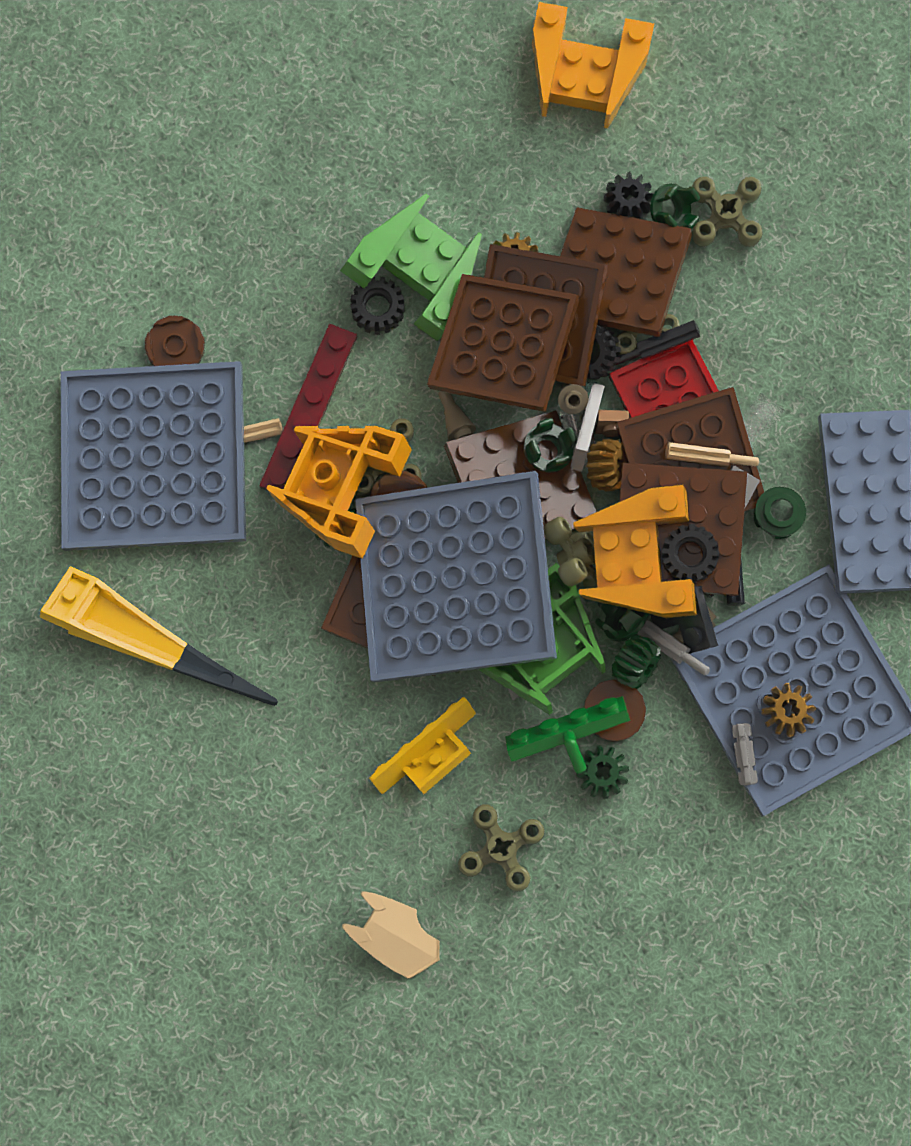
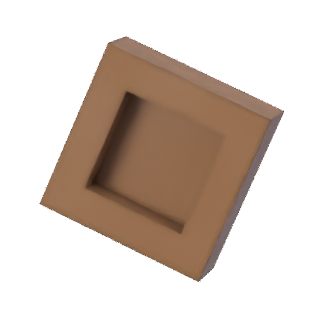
(606, 421)

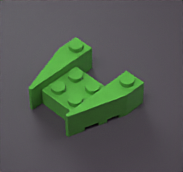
(418, 256)
(573, 643)

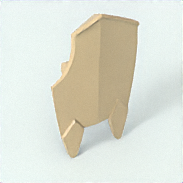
(395, 936)

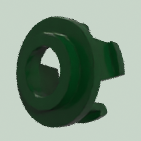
(682, 200)
(562, 439)
(772, 526)
(618, 616)

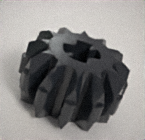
(622, 189)

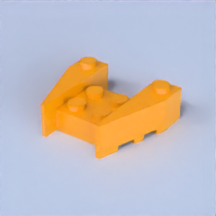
(586, 73)
(329, 476)
(630, 554)

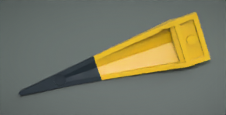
(105, 618)

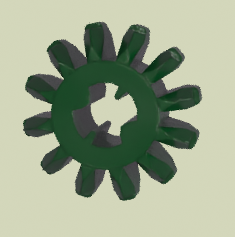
(636, 661)
(613, 774)

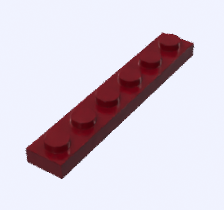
(311, 402)

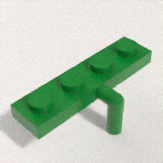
(566, 730)

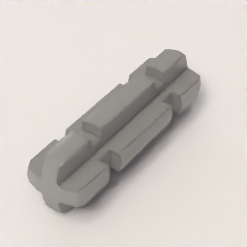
(744, 754)

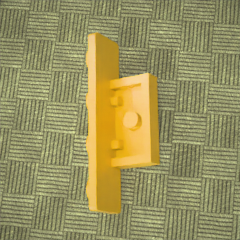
(429, 754)

